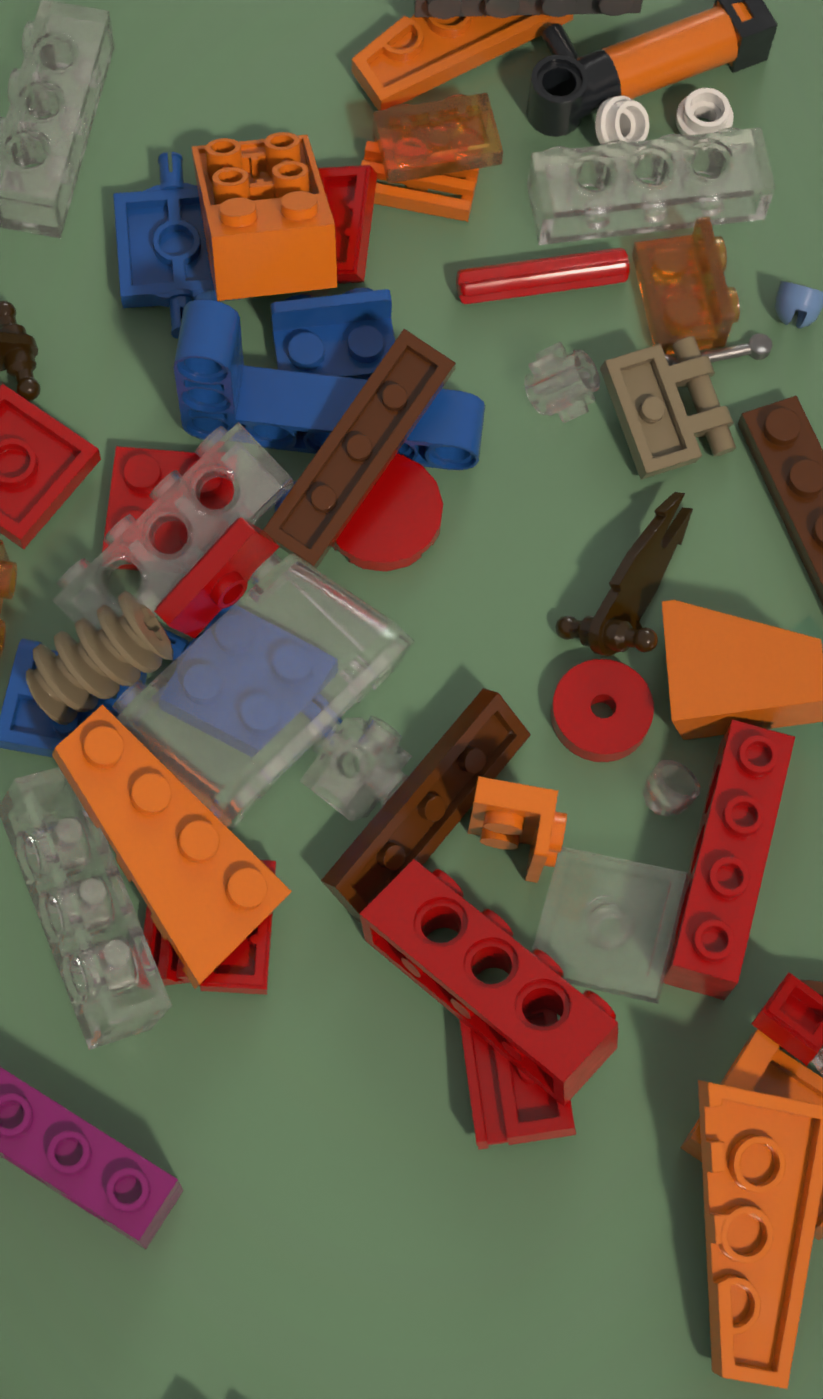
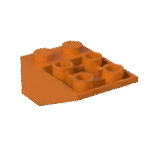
(265, 216)

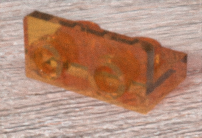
(437, 137)
(686, 288)

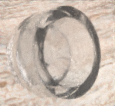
(670, 788)

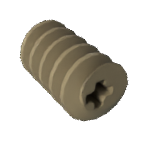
(99, 661)

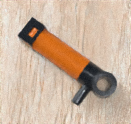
(728, 33)

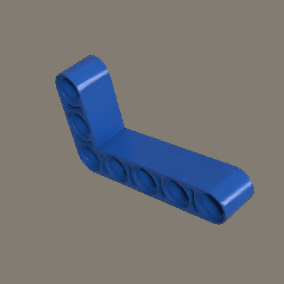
(295, 407)

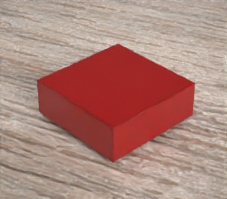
(793, 1019)

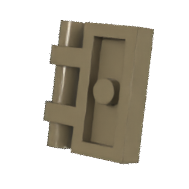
(653, 412)

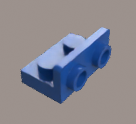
(333, 333)

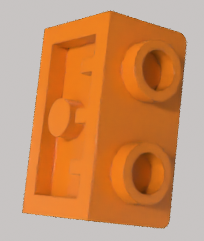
(516, 814)

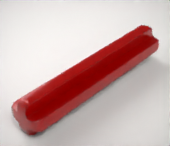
(542, 275)

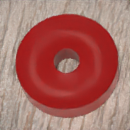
(605, 683)

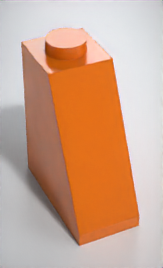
(738, 671)

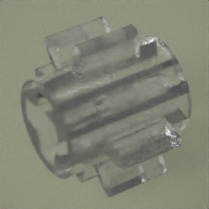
(562, 382)

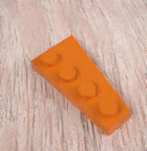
(430, 51)
(182, 859)
(759, 1225)

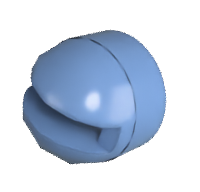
(798, 298)

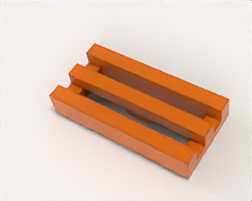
(416, 197)

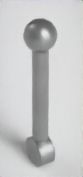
(758, 348)

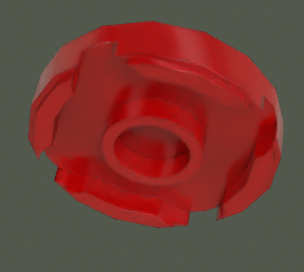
(395, 519)

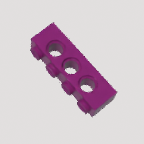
(83, 1162)

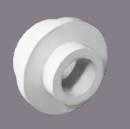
(704, 104)
(621, 120)

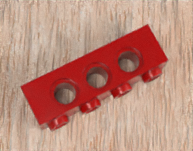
(729, 859)
(553, 1056)

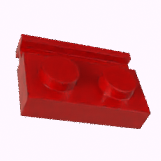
(505, 1100)

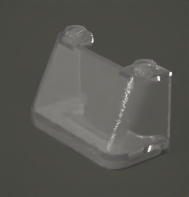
(262, 685)

